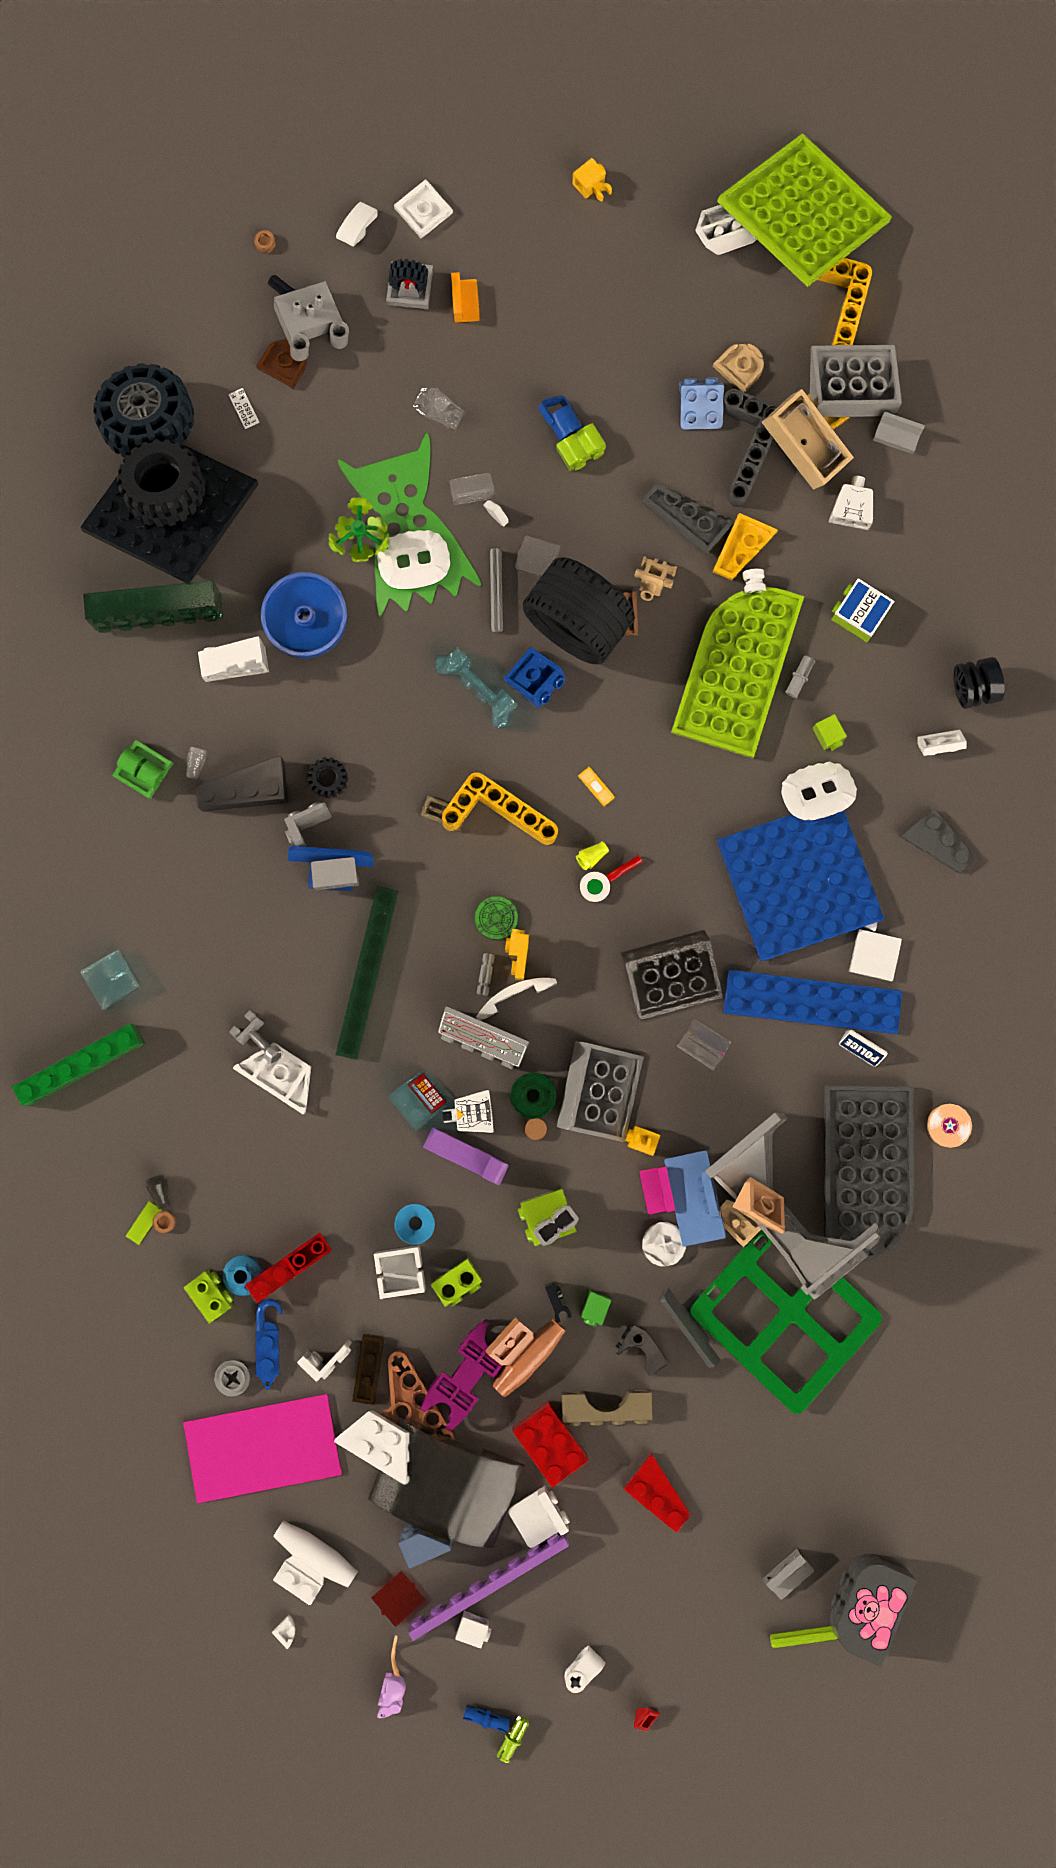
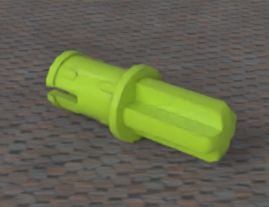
(513, 1739)

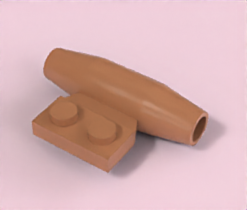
(522, 1352)

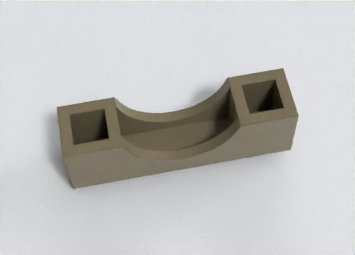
(634, 1407)

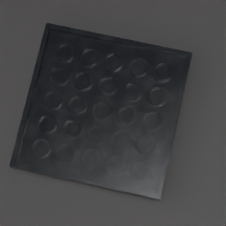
(180, 547)

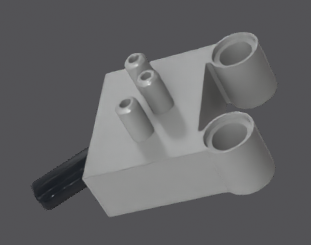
(307, 315)

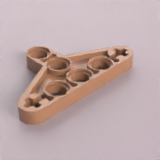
(405, 1395)

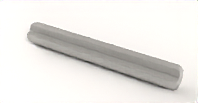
(496, 590)

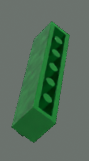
(78, 1065)

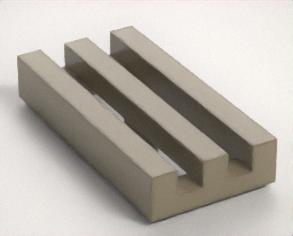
(433, 818)

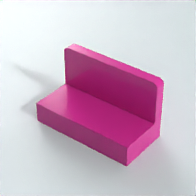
(657, 1190)

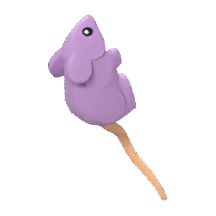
(392, 1690)

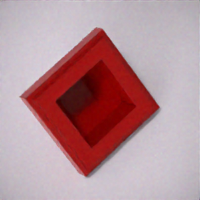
(645, 1718)

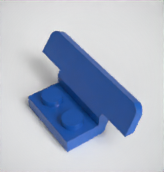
(312, 854)

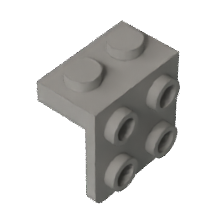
(302, 820)

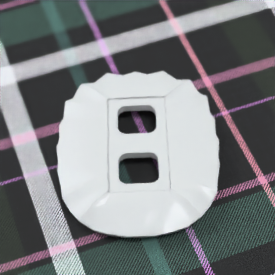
(416, 574)
(823, 804)

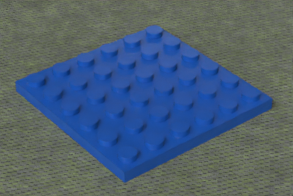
(799, 882)

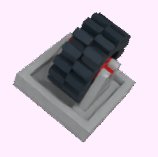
(409, 284)

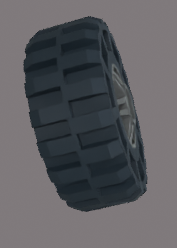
(141, 407)

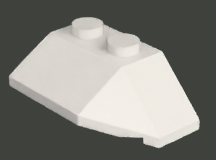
(721, 231)

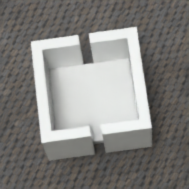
(400, 1272)

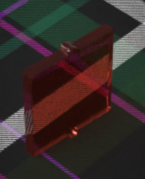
(398, 1598)

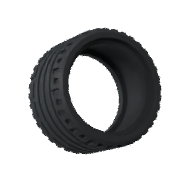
(579, 610)

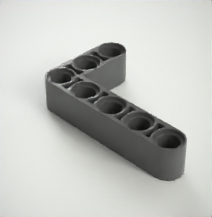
(756, 445)

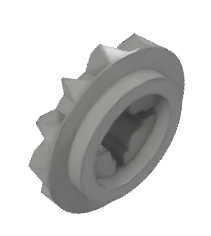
(234, 1388)

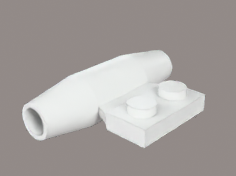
(310, 1563)

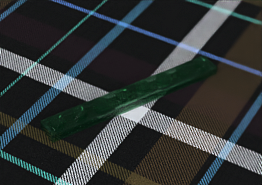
(367, 973)

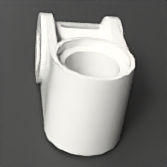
(586, 1666)

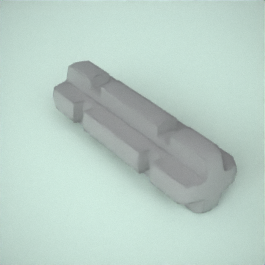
(485, 974)

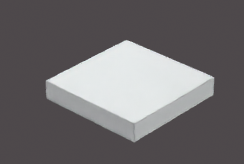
(423, 208)
(875, 955)

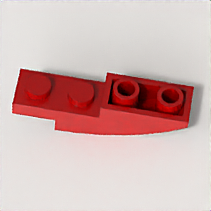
(288, 1267)

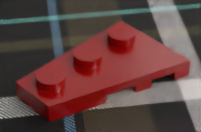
(657, 1494)

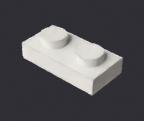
(941, 742)

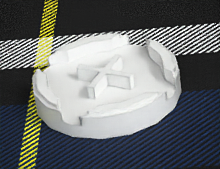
(663, 1244)

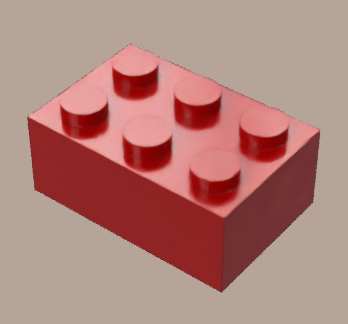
(550, 1444)

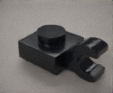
(555, 1294)

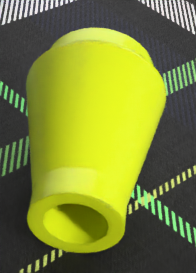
(590, 856)

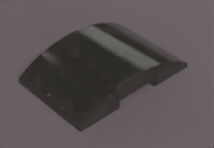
(450, 1488)

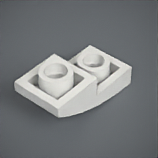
(354, 225)

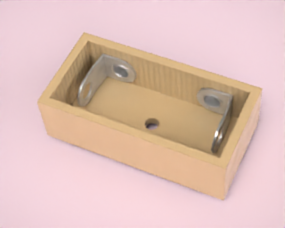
(823, 450)

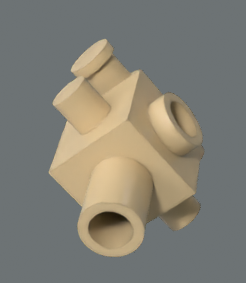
(654, 577)

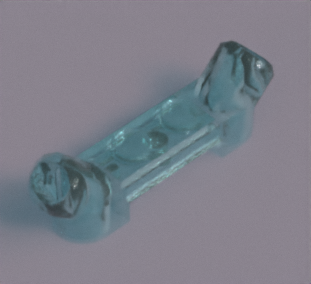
(458, 664)

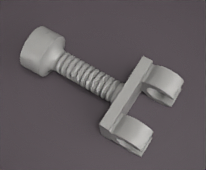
(272, 1054)

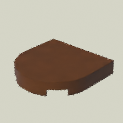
(280, 365)

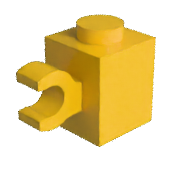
(591, 179)
(642, 1140)

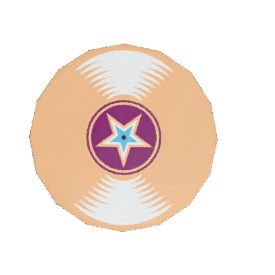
(949, 1125)

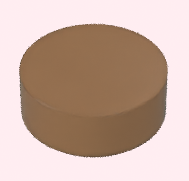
(265, 241)
(535, 1129)
(164, 1221)

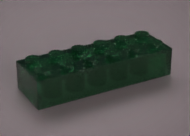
(153, 606)

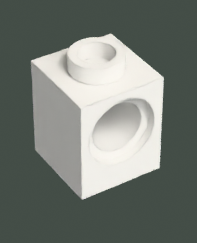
(473, 1630)

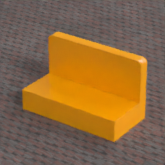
(465, 299)

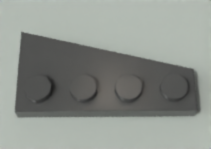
(694, 523)

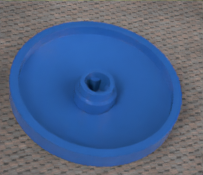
(304, 615)

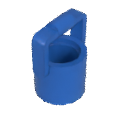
(563, 421)

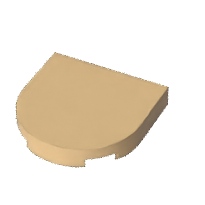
(740, 365)

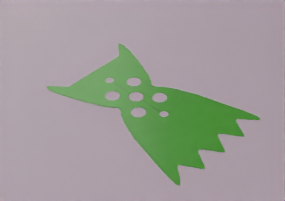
(414, 470)

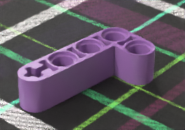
(466, 1155)

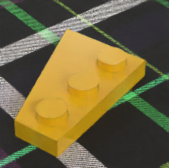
(742, 545)

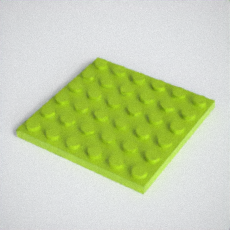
(804, 209)

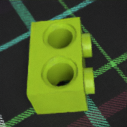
(453, 1278)

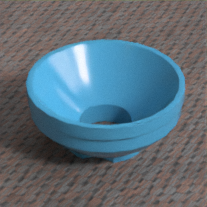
(404, 1230)
(241, 1262)

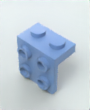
(701, 403)

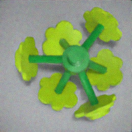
(349, 528)

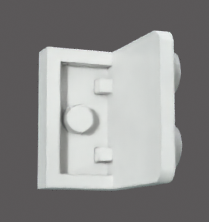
(539, 1517)

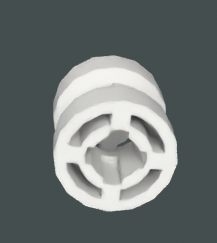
(754, 580)

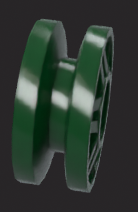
(546, 1098)

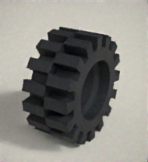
(337, 786)

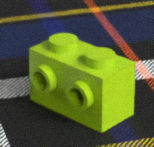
(209, 1295)

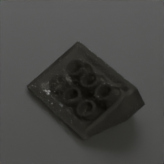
(672, 974)

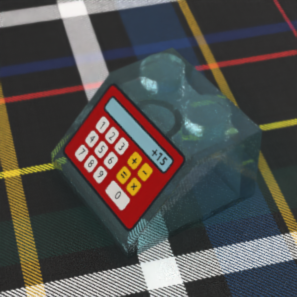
(419, 1100)

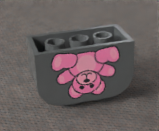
(870, 1606)

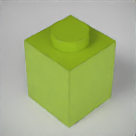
(829, 733)

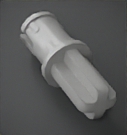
(800, 676)

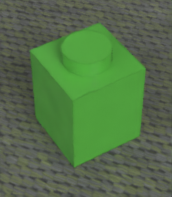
(595, 1308)

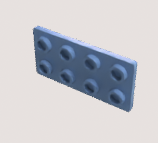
(695, 1199)

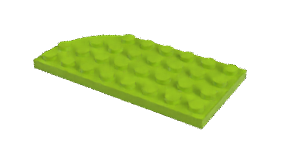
(738, 670)

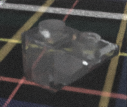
(438, 408)

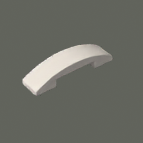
(539, 984)

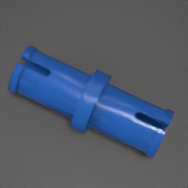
(486, 1718)

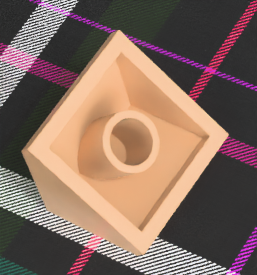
(761, 1205)

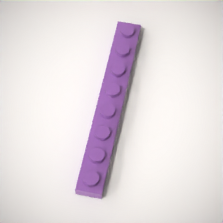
(482, 1589)

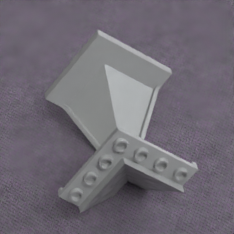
(814, 1258)

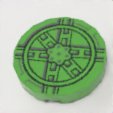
(496, 918)

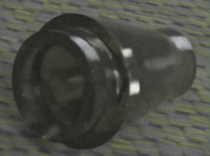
(158, 1190)

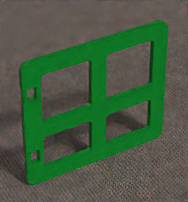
(790, 1311)

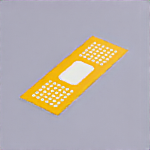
(596, 786)

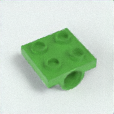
(142, 769)

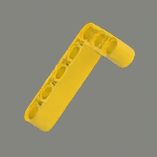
(850, 305)
(499, 806)

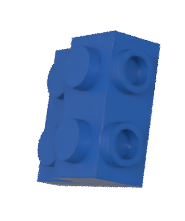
(535, 677)

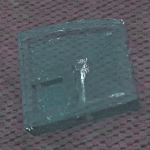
(110, 980)

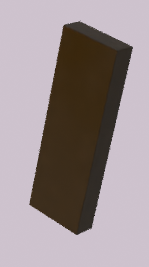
(368, 1369)

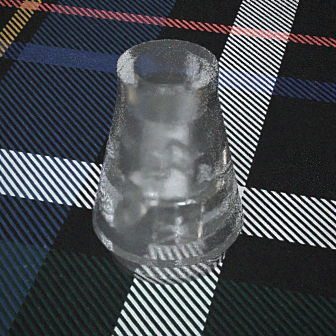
(195, 761)

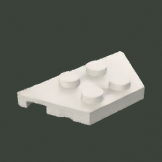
(285, 1079)
(379, 1444)

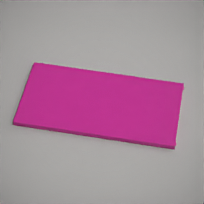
(262, 1448)

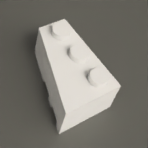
(233, 660)

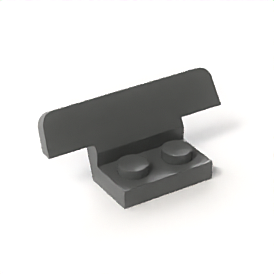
(691, 1328)

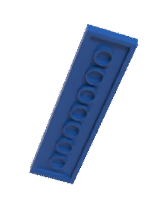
(812, 1002)

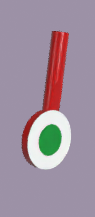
(596, 886)

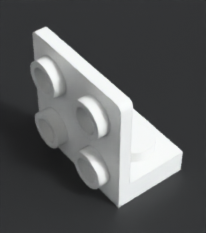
(313, 1365)

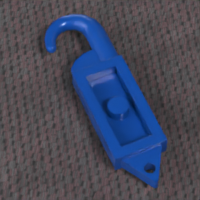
(267, 1344)

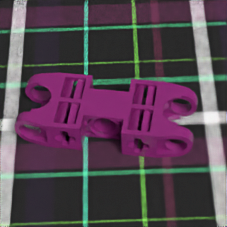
(463, 1378)

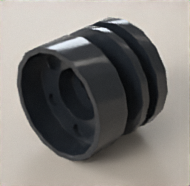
(979, 682)

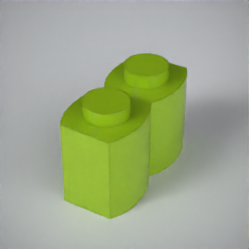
(581, 447)

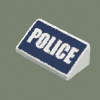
(862, 1048)

